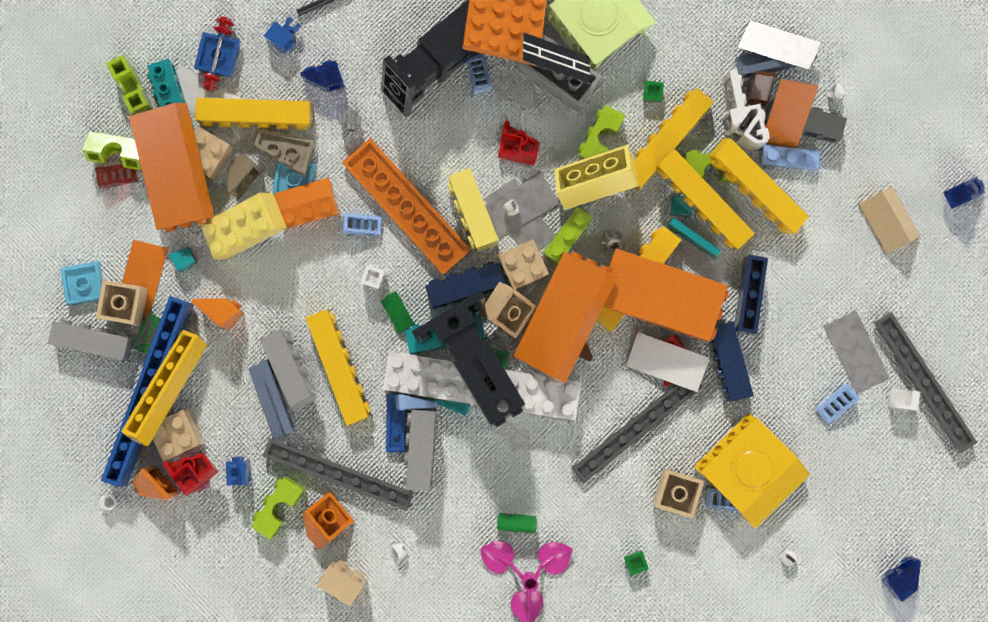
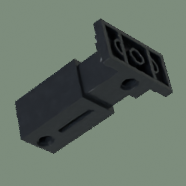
(434, 58)
(474, 360)

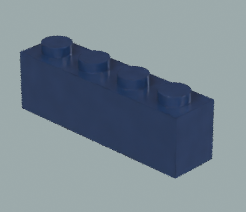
(463, 286)
(750, 294)
(730, 363)

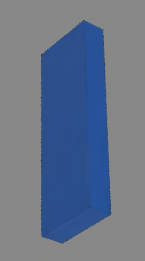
(395, 426)

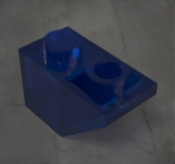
(325, 77)
(964, 192)
(903, 579)

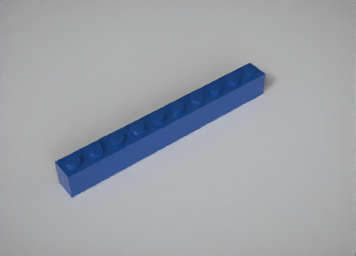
(126, 451)

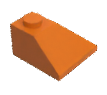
(220, 310)
(154, 484)
(325, 520)

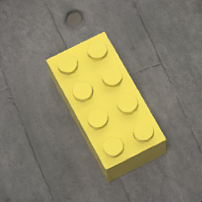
(596, 177)
(473, 209)
(243, 226)

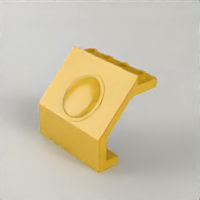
(752, 470)

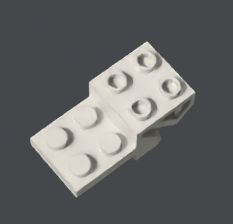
(754, 134)

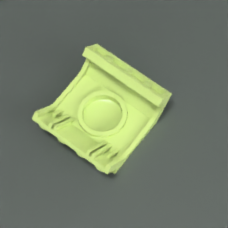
(598, 25)

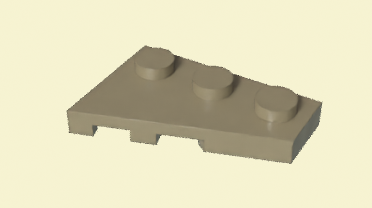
(286, 149)

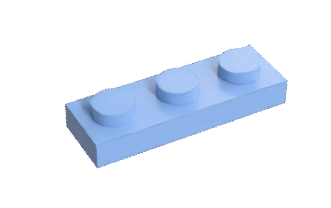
(790, 158)

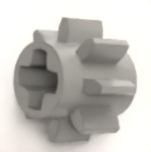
(350, 120)
(611, 240)

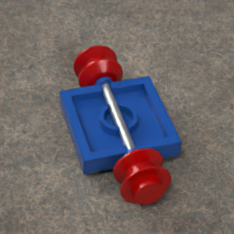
(217, 54)

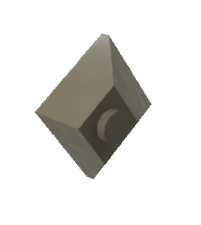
(242, 175)

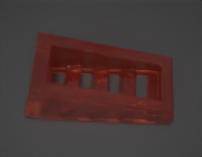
(112, 183)

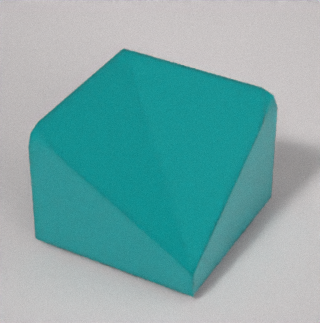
(679, 207)
(183, 259)

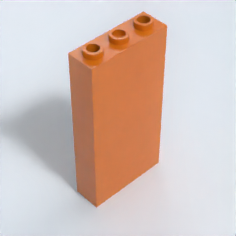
(171, 167)
(665, 296)
(565, 315)

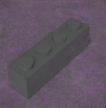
(820, 124)

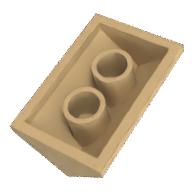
(889, 220)

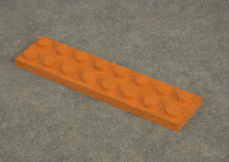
(406, 206)

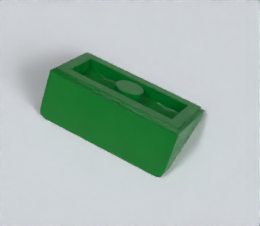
(397, 312)
(516, 523)

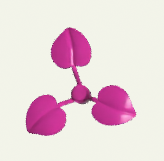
(528, 604)

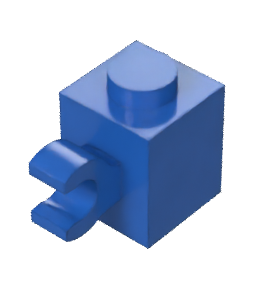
(281, 36)
(238, 471)

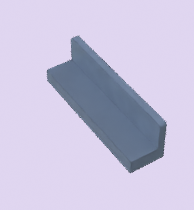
(753, 62)
(272, 399)

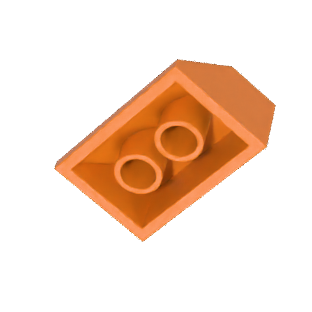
(307, 203)

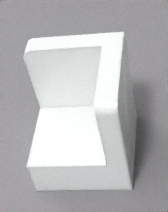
(372, 277)
(904, 399)

